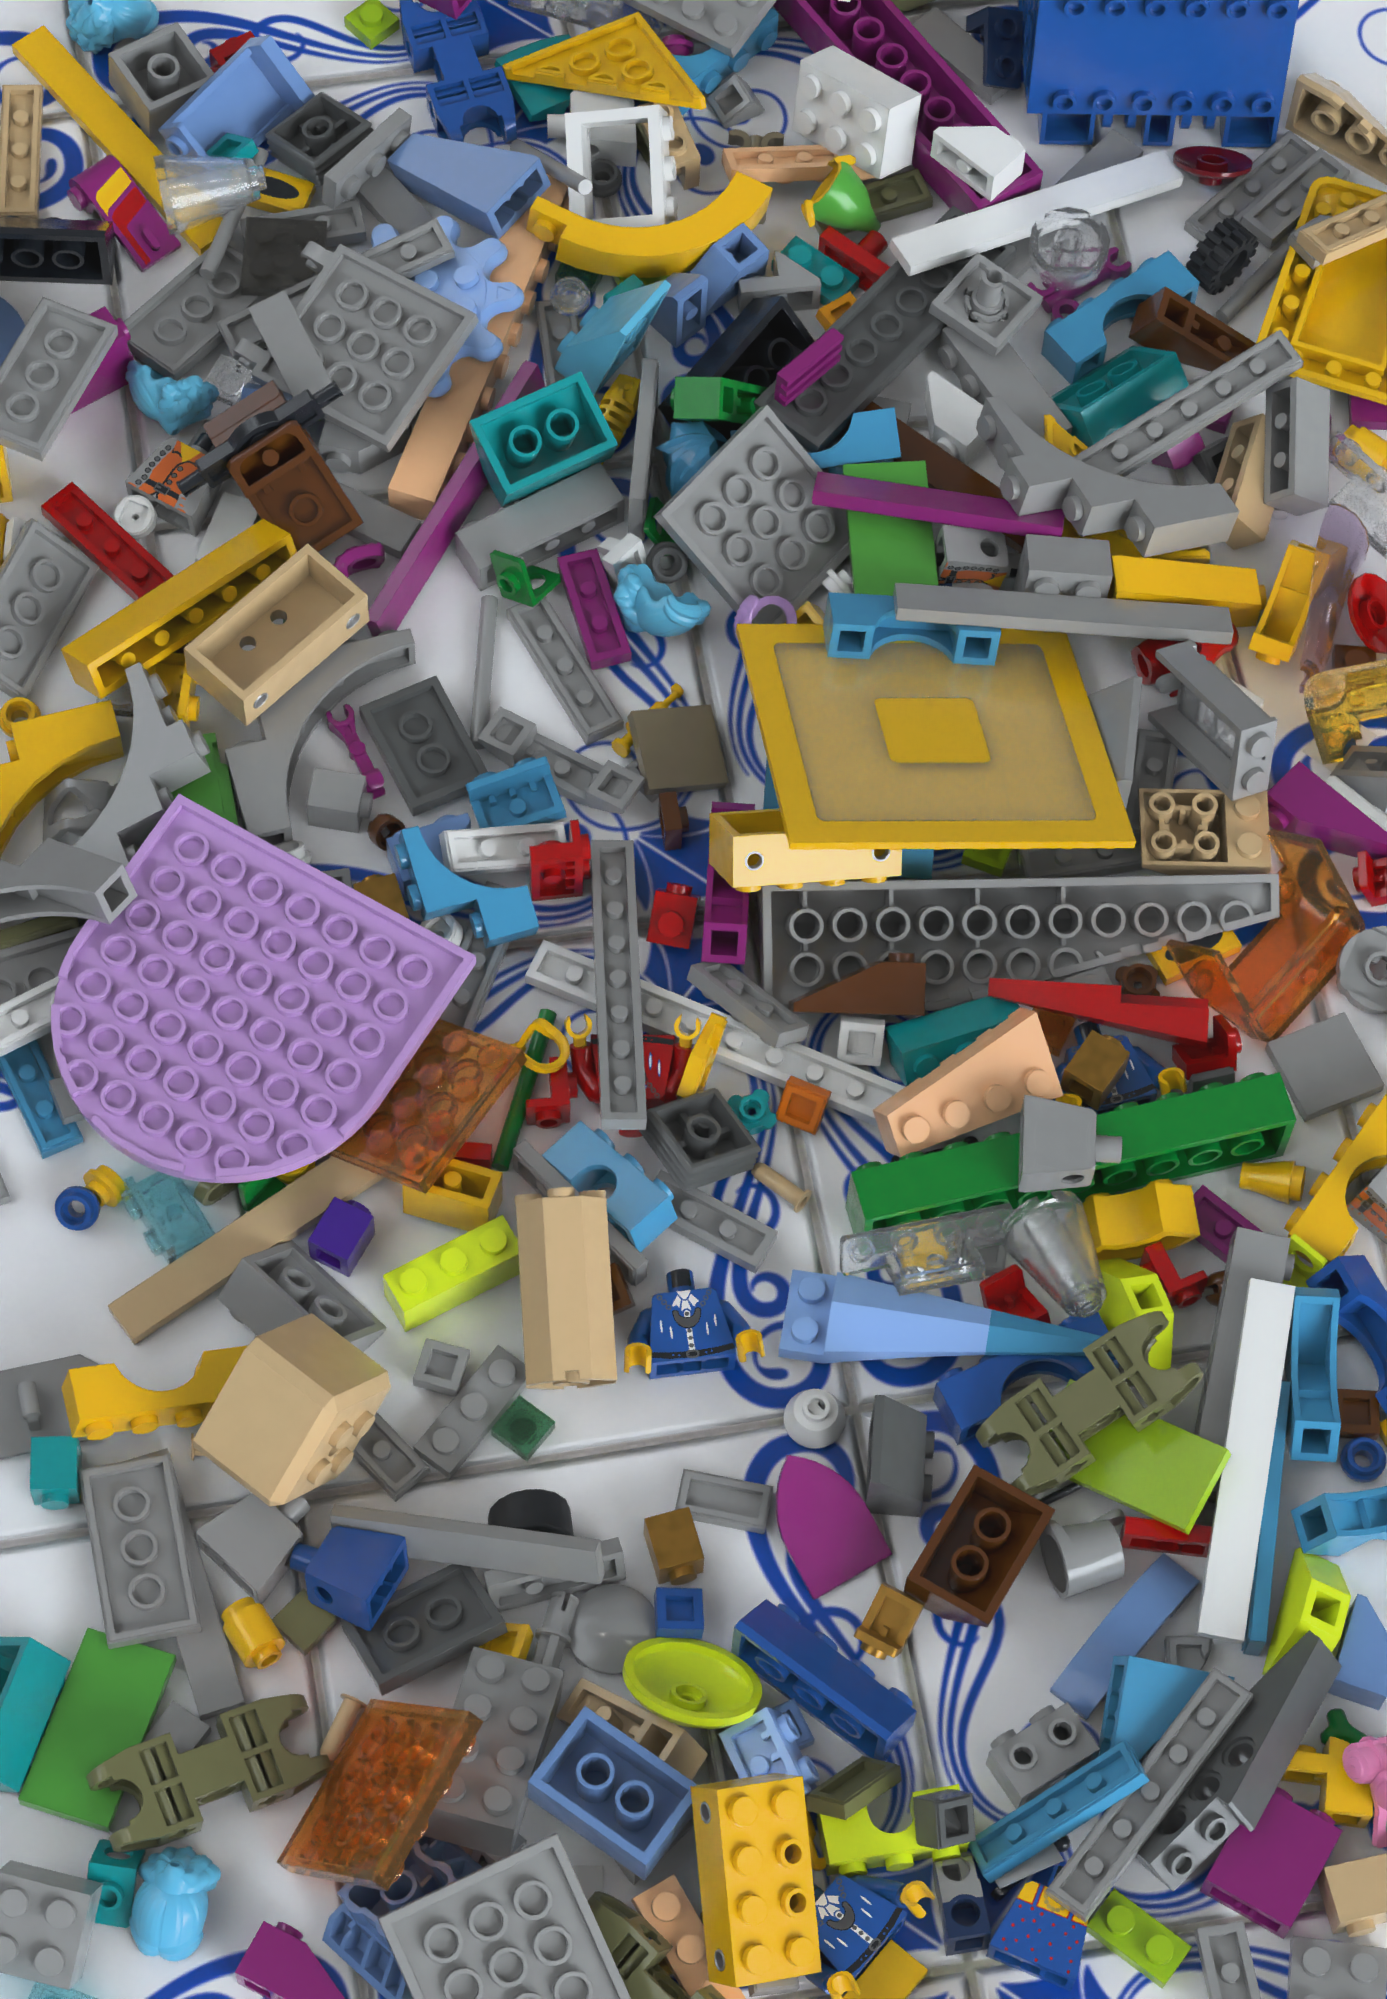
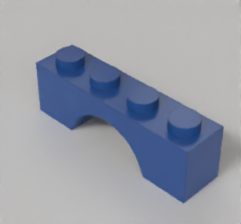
(1361, 1309)
(973, 1394)

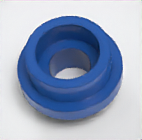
(68, 1216)
(1364, 1447)

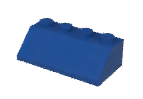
(822, 1680)

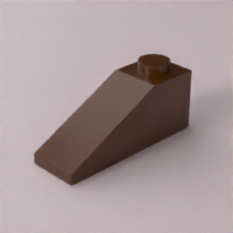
(1179, 326)
(877, 988)

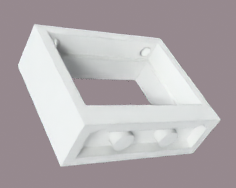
(661, 164)

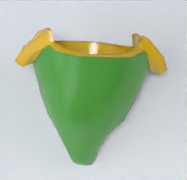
(841, 199)

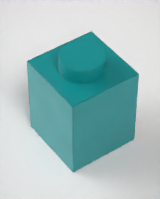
(55, 1471)

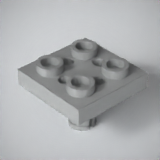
(993, 296)

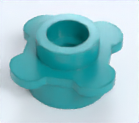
(759, 1102)

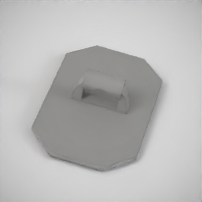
(34, 1403)

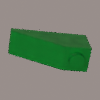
(714, 400)

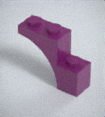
(725, 910)

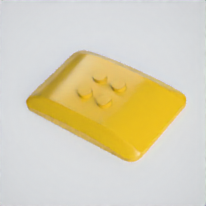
(1339, 308)

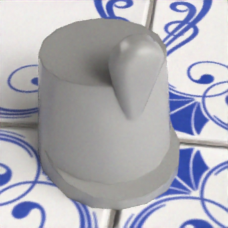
(1083, 1554)

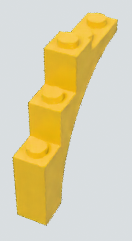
(50, 751)

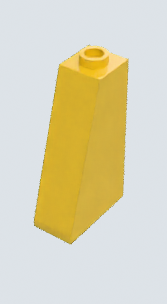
(1189, 584)

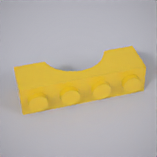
(1326, 1219)
(106, 1402)

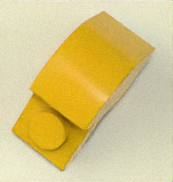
(1339, 1796)

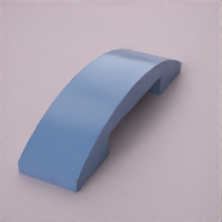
(1123, 1633)

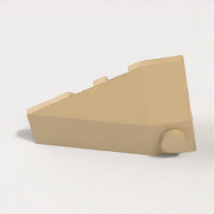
(1338, 124)

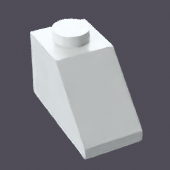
(979, 156)
(952, 418)

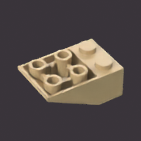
(1203, 832)

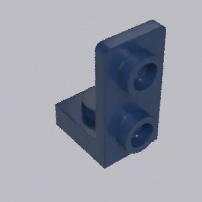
(1002, 45)

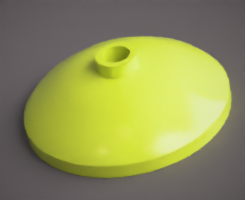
(692, 1682)

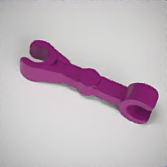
(347, 733)

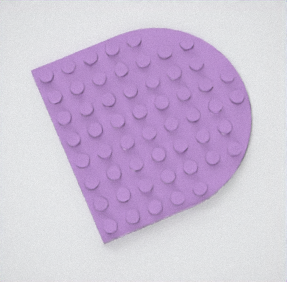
(241, 1005)

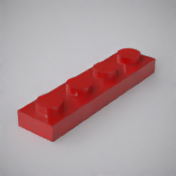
(104, 541)

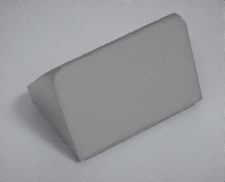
(734, 102)

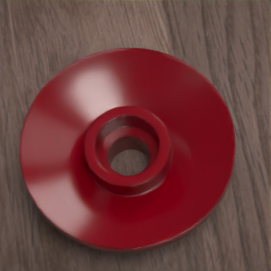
(1212, 163)

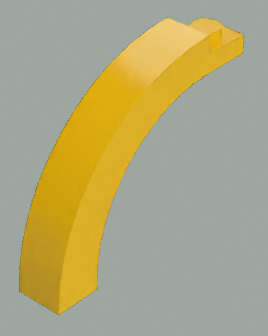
(653, 249)

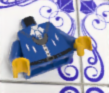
(1138, 1081)
(689, 1332)
(856, 1923)

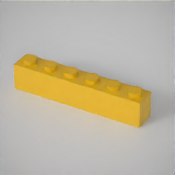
(176, 609)

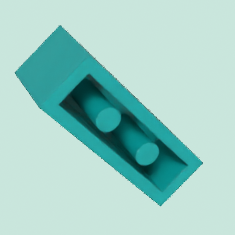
(925, 1041)

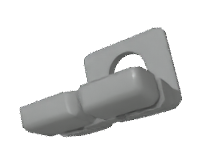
(92, 793)

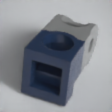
(961, 1906)

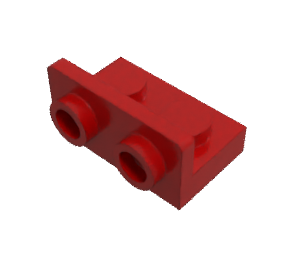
(559, 867)

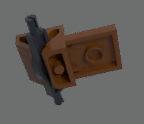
(278, 464)

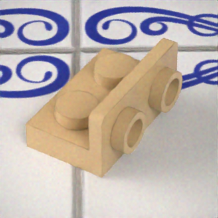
(682, 148)

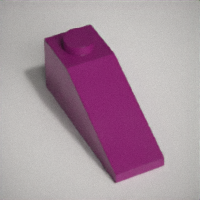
(1312, 808)
(284, 1966)

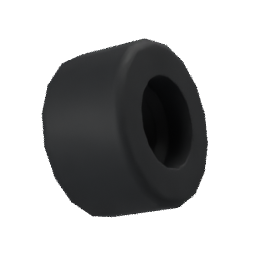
(533, 1511)

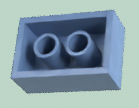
(613, 1792)

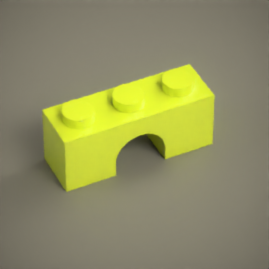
(858, 1845)

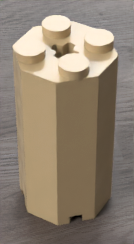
(566, 1289)

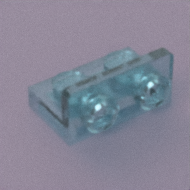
(168, 1213)

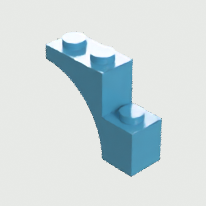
(498, 913)
(1312, 1370)
(1341, 1521)

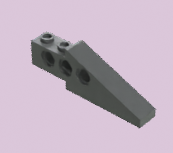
(1246, 1764)

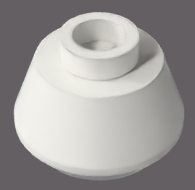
(814, 1418)

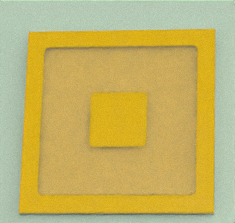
(931, 748)

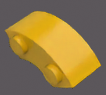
(1133, 1220)

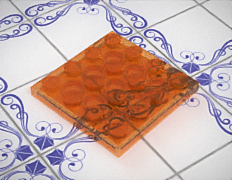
(433, 1106)
(380, 1793)

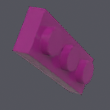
(594, 609)

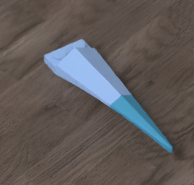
(868, 1320)

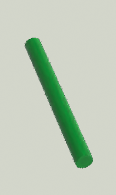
(522, 1092)

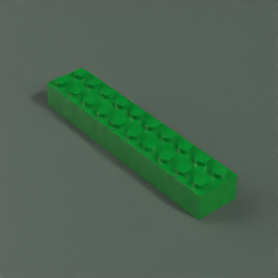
(1160, 1140)

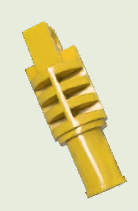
(620, 405)

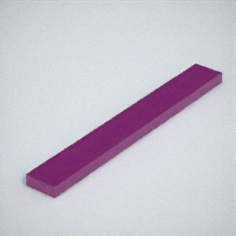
(441, 522)

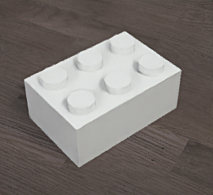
(856, 111)

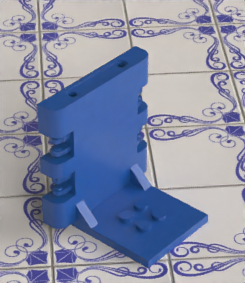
(1157, 64)

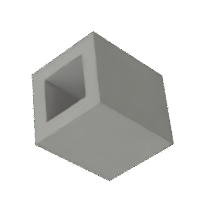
(338, 800)

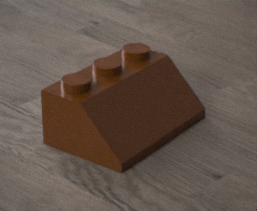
(977, 1549)

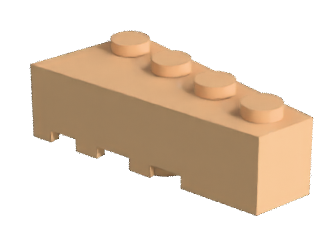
(971, 1087)

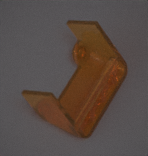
(1290, 955)

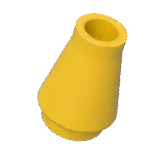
(1276, 1180)

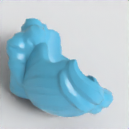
(106, 22)
(170, 401)
(653, 606)
(172, 1903)

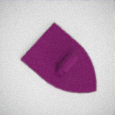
(825, 1525)

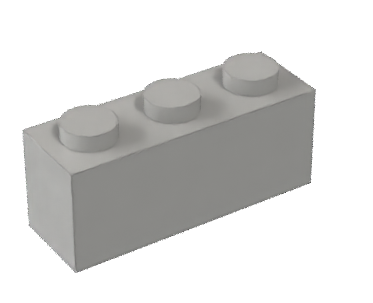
(1297, 446)

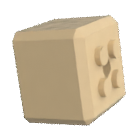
(292, 1410)

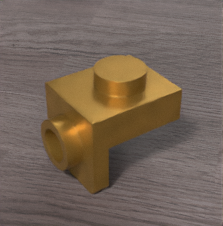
(888, 1622)

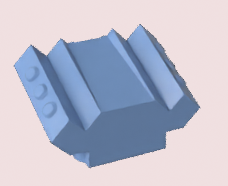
(354, 1925)

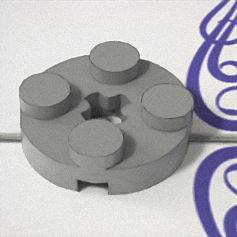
(1353, 971)

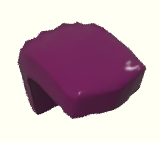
(360, 558)

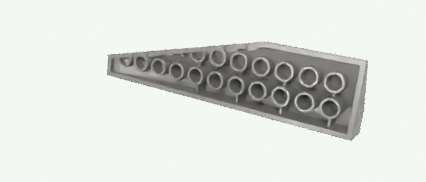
(993, 926)

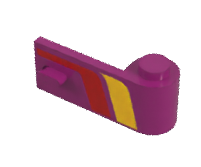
(117, 198)

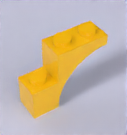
(1286, 608)

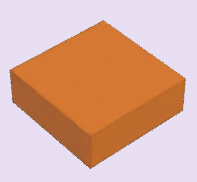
(803, 1105)

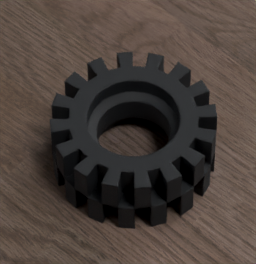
(1222, 255)

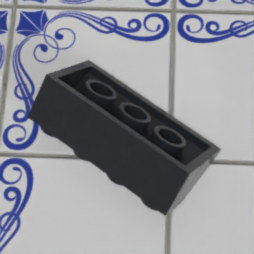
(57, 250)
(751, 349)

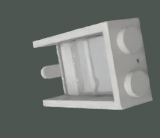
(1214, 722)

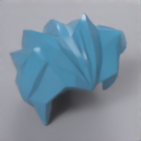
(687, 451)

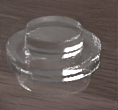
(570, 296)

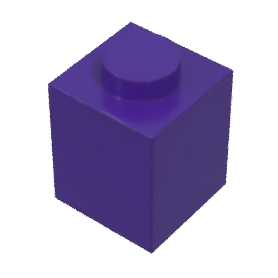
(342, 1235)

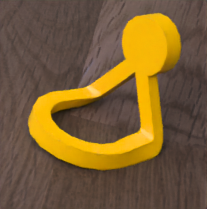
(550, 1031)

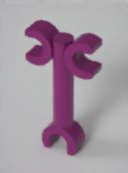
(1062, 301)

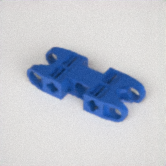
(464, 92)

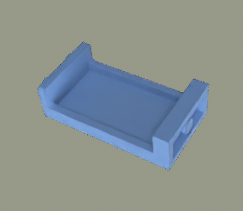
(241, 98)

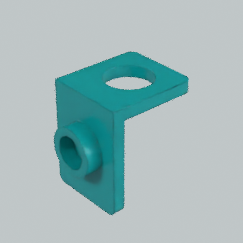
(118, 1883)

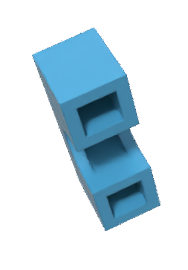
(637, 1205)

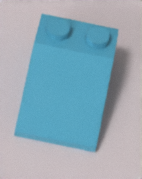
(610, 334)

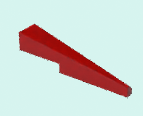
(1159, 1017)

